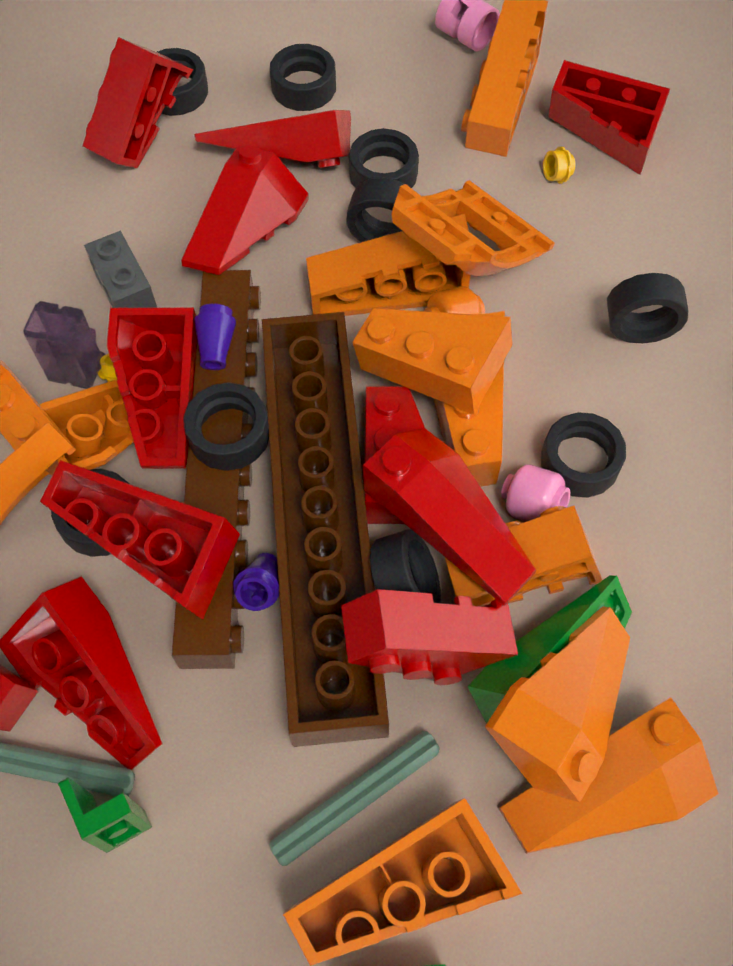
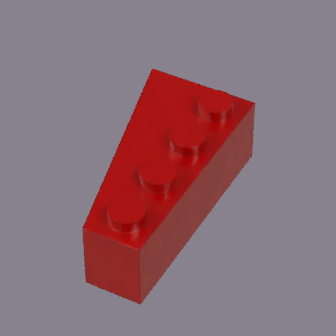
(154, 535)

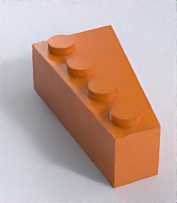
(505, 77)
(379, 274)
(480, 434)

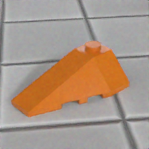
(93, 423)
(563, 714)
(648, 777)

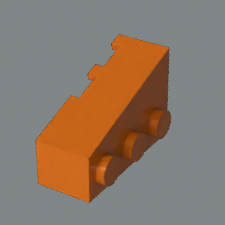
(435, 352)
(555, 548)

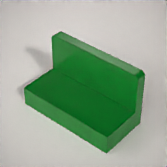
(106, 824)

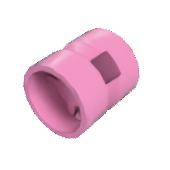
(468, 21)

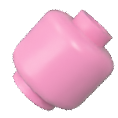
(533, 492)

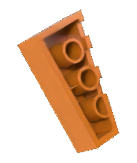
(414, 881)

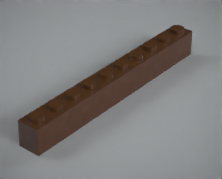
(217, 637)

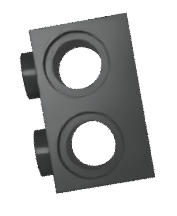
(119, 273)

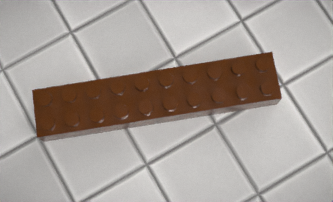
(319, 529)

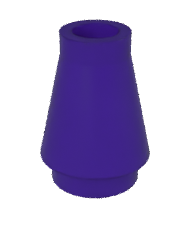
(214, 334)
(258, 583)

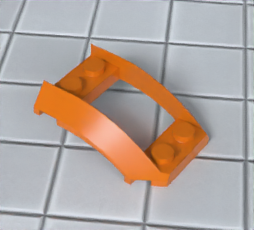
(430, 224)
(31, 435)

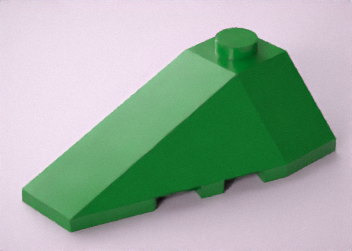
(550, 636)

